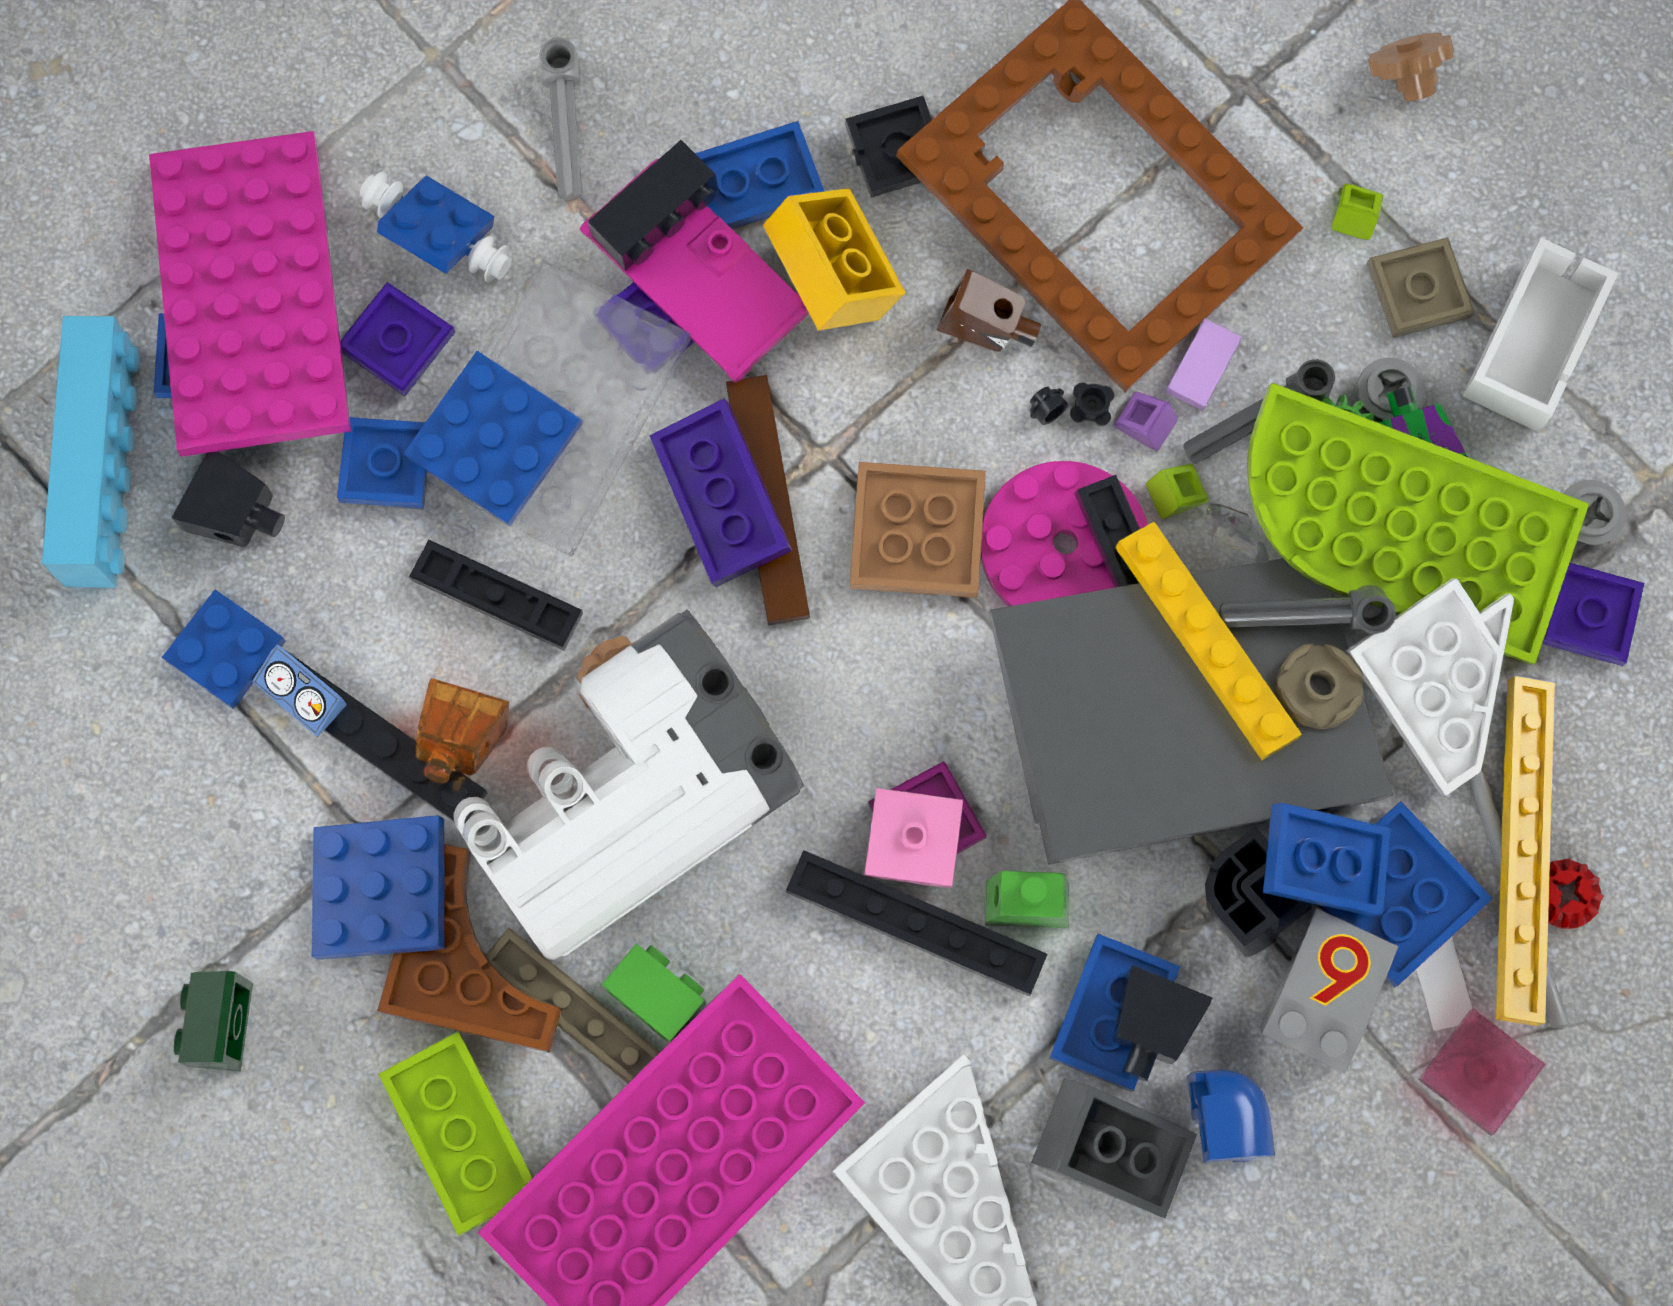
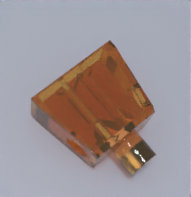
(458, 729)

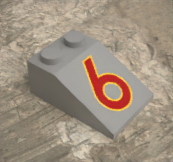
(1329, 990)

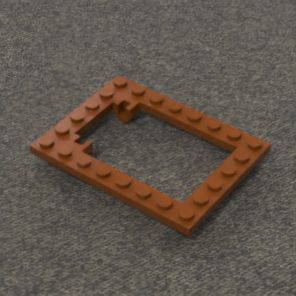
(952, 166)

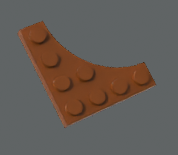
(459, 984)

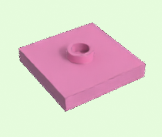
(913, 838)

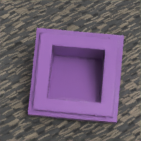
(1147, 420)

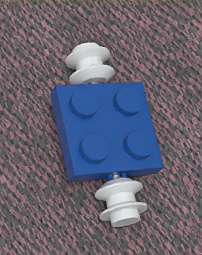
(436, 225)

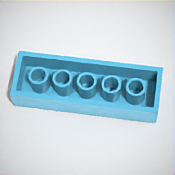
(90, 452)

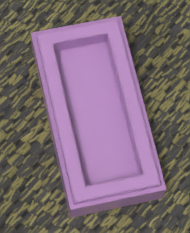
(1203, 364)

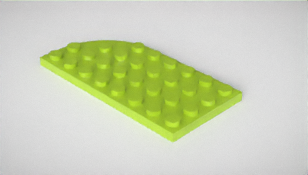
(1405, 515)

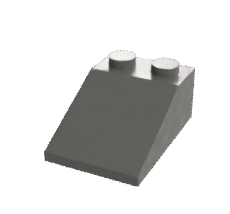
(1114, 1147)

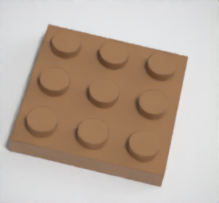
(918, 529)

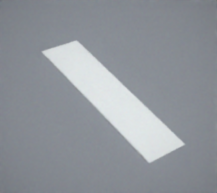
(1444, 987)

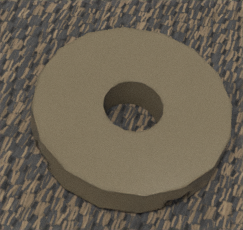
(1308, 706)

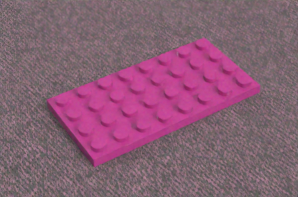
(248, 294)
(675, 1160)

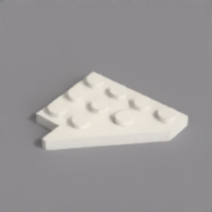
(1440, 678)

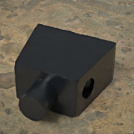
(227, 503)
(1155, 1020)

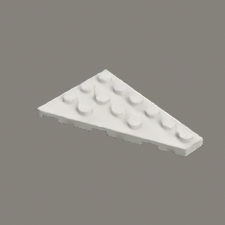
(941, 1195)

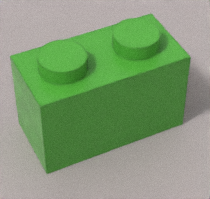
(654, 992)

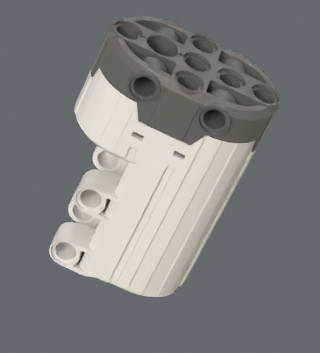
(678, 786)

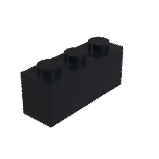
(653, 206)

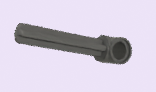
(1243, 422)
(1313, 611)

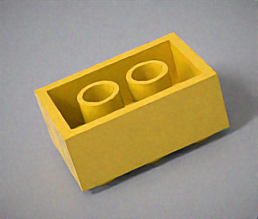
(833, 258)

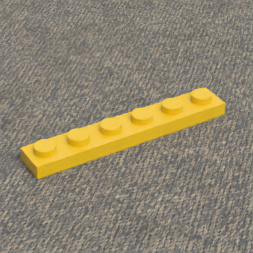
(1208, 641)

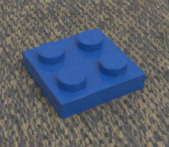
(375, 467)
(222, 648)

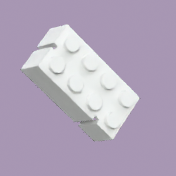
(1540, 336)

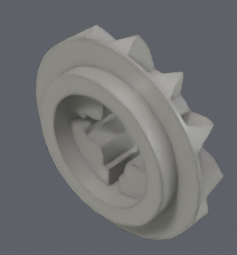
(1391, 372)
(1609, 508)

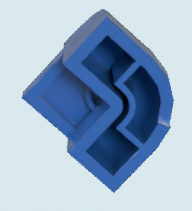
(1230, 1116)

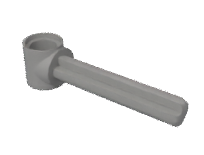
(563, 111)

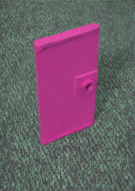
(717, 291)

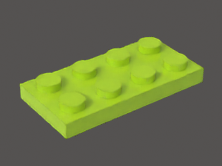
(457, 1131)

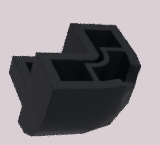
(1237, 896)

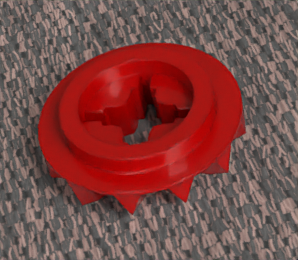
(1573, 913)

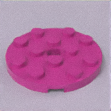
(1021, 531)

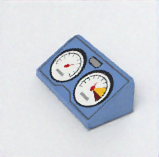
(298, 691)

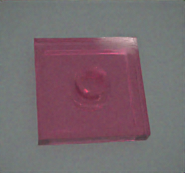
(1481, 1072)

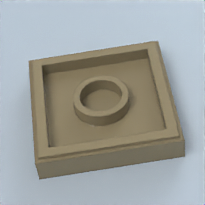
(1420, 287)

